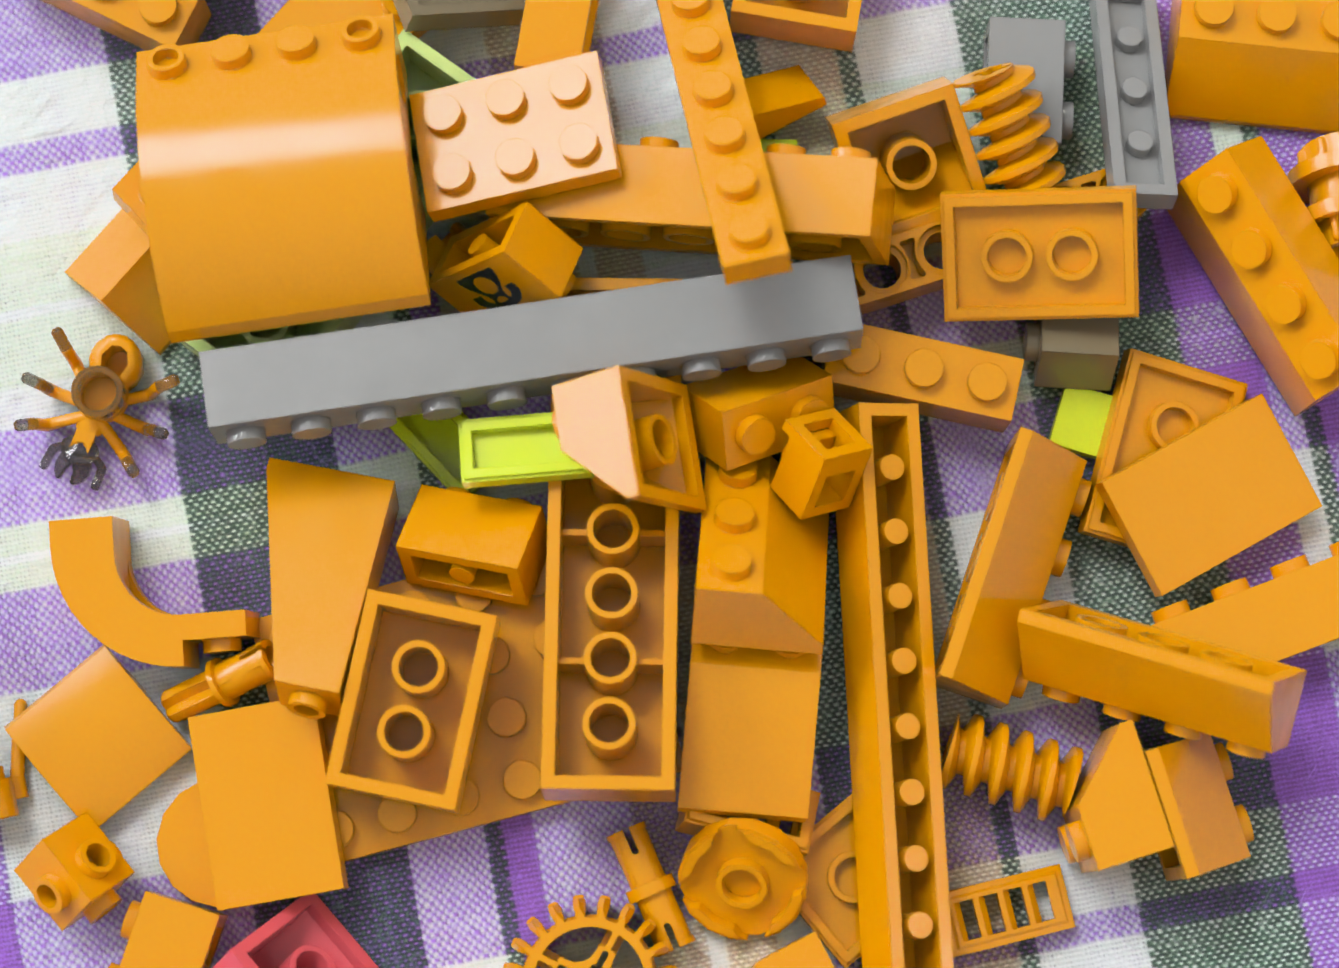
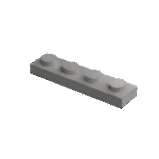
(1134, 100)

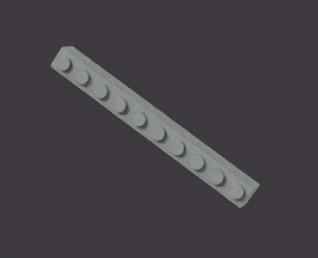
(525, 349)

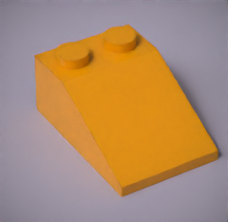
(749, 732)

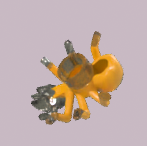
(102, 397)

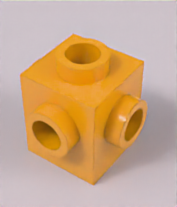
(75, 873)

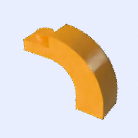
(100, 589)

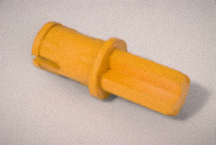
(221, 682)

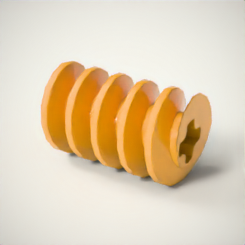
(1012, 127)
(1011, 767)

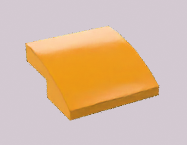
(98, 737)

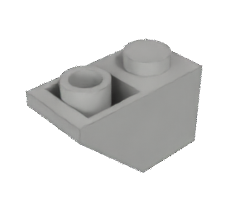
(1043, 47)

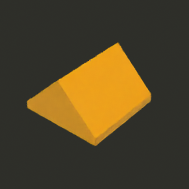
(122, 279)

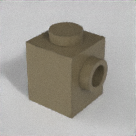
(1073, 352)

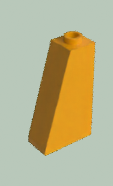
(325, 554)

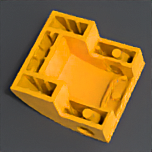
(280, 178)

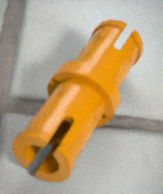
(650, 885)

